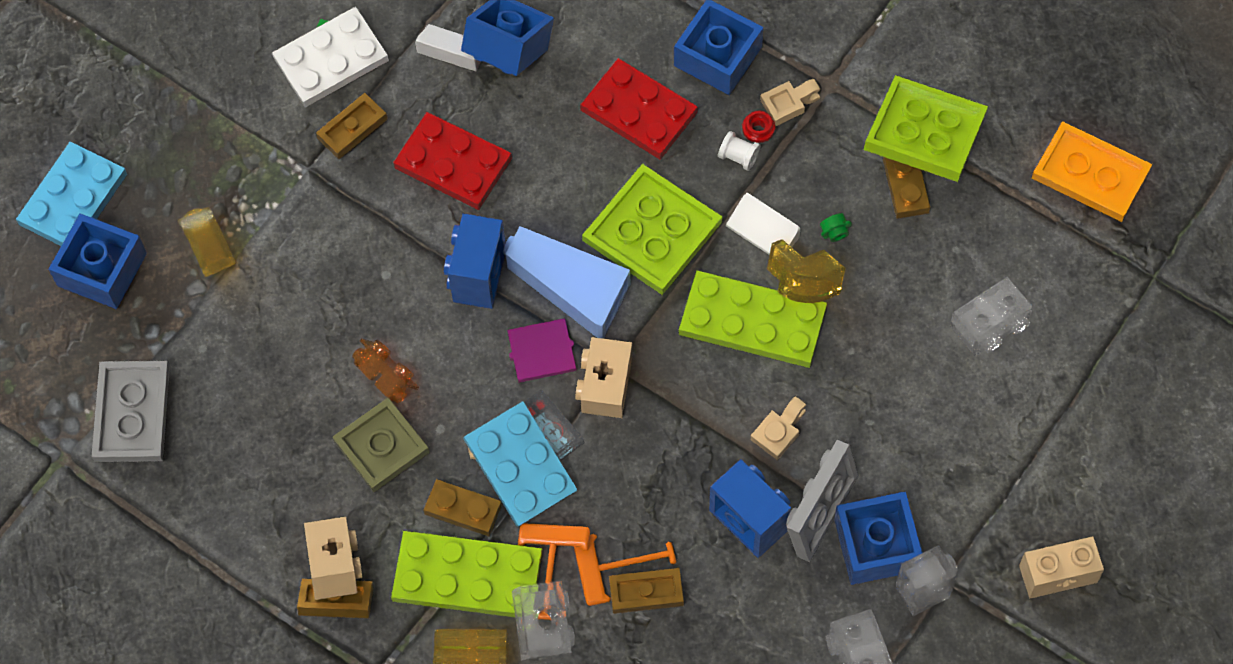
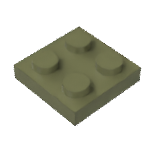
(381, 444)

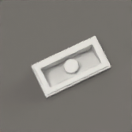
(444, 46)
(761, 224)

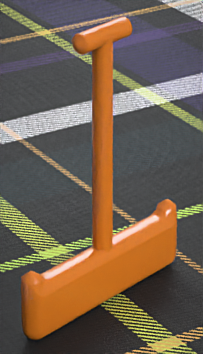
(553, 536)
(590, 569)

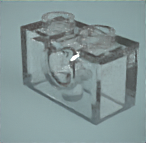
(926, 580)
(532, 638)

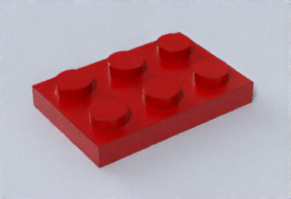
(639, 108)
(452, 160)

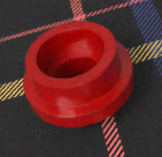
(762, 119)

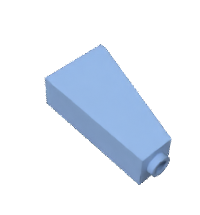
(569, 278)

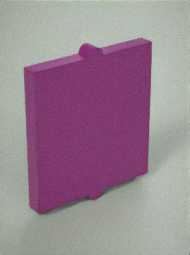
(541, 350)

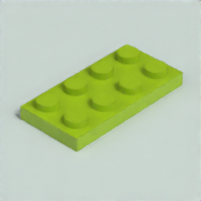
(751, 319)
(462, 573)

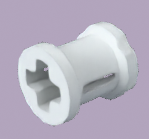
(739, 150)

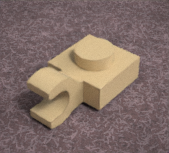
(787, 102)
(777, 431)

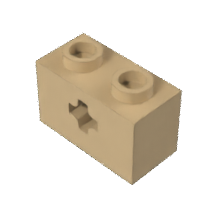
(607, 395)
(331, 558)
(1061, 567)

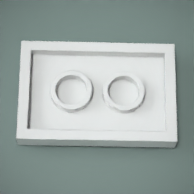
(330, 56)

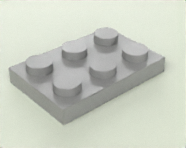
(130, 411)
(821, 496)

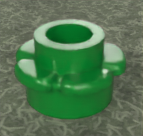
(835, 227)

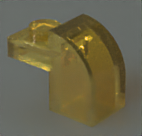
(206, 241)
(805, 278)

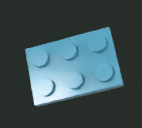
(74, 185)
(520, 463)

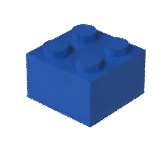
(507, 35)
(718, 46)
(476, 260)
(97, 261)
(750, 507)
(876, 536)

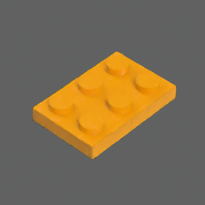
(1091, 171)

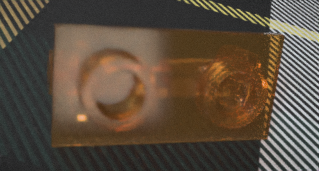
(394, 377)

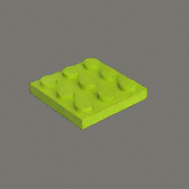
(925, 128)
(652, 229)

